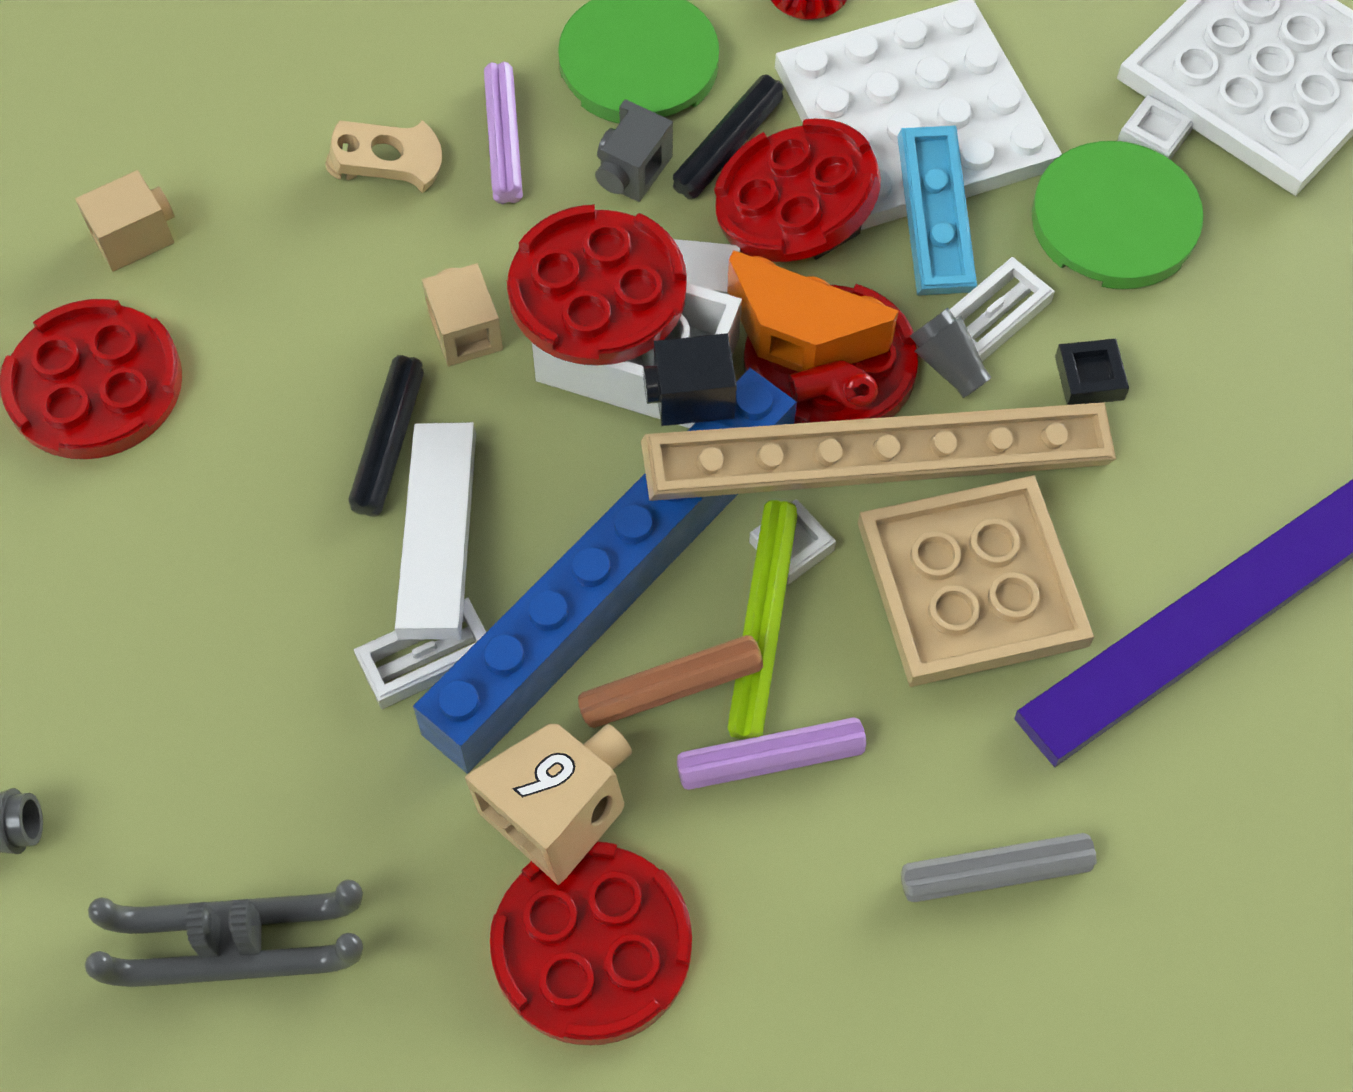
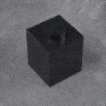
(692, 380)

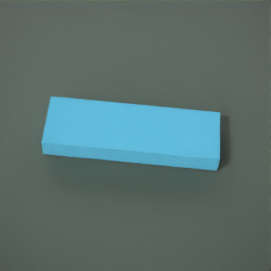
(936, 210)

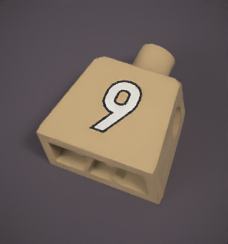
(553, 794)

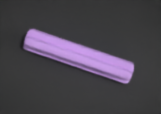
(503, 133)
(771, 753)

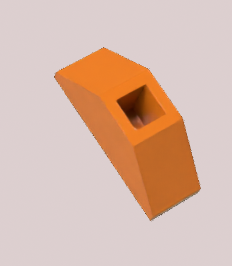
(804, 318)

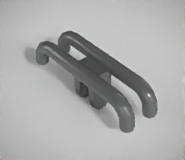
(226, 939)

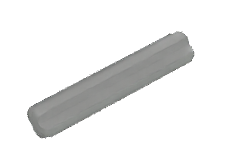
(998, 867)

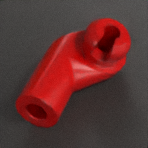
(837, 381)

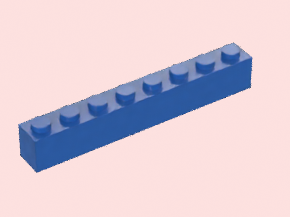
(576, 601)

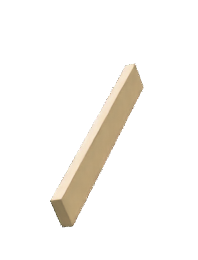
(875, 450)

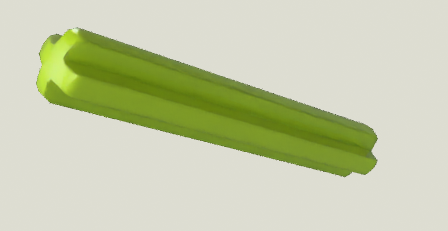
(764, 616)

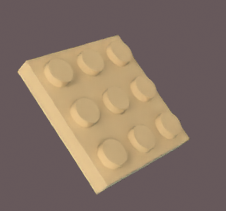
(974, 580)

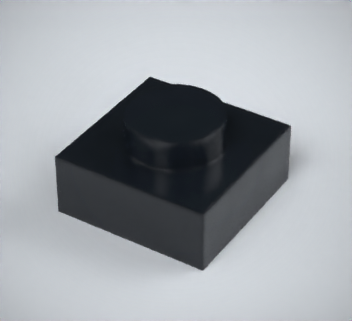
(1091, 372)

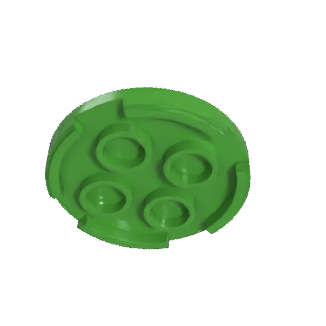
(638, 52)
(1117, 214)

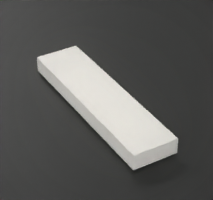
(436, 532)

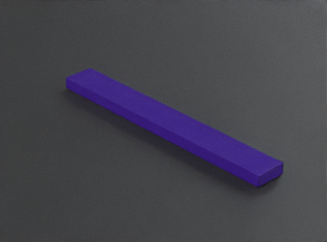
(1191, 629)

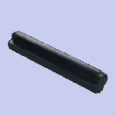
(728, 137)
(386, 436)

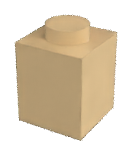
(127, 219)

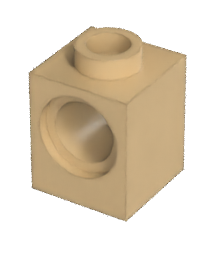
(462, 314)

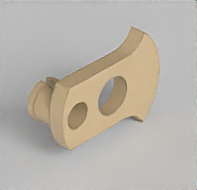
(417, 146)

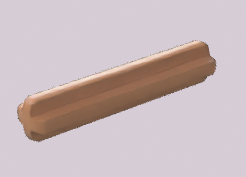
(670, 681)

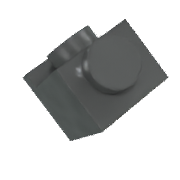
(634, 151)

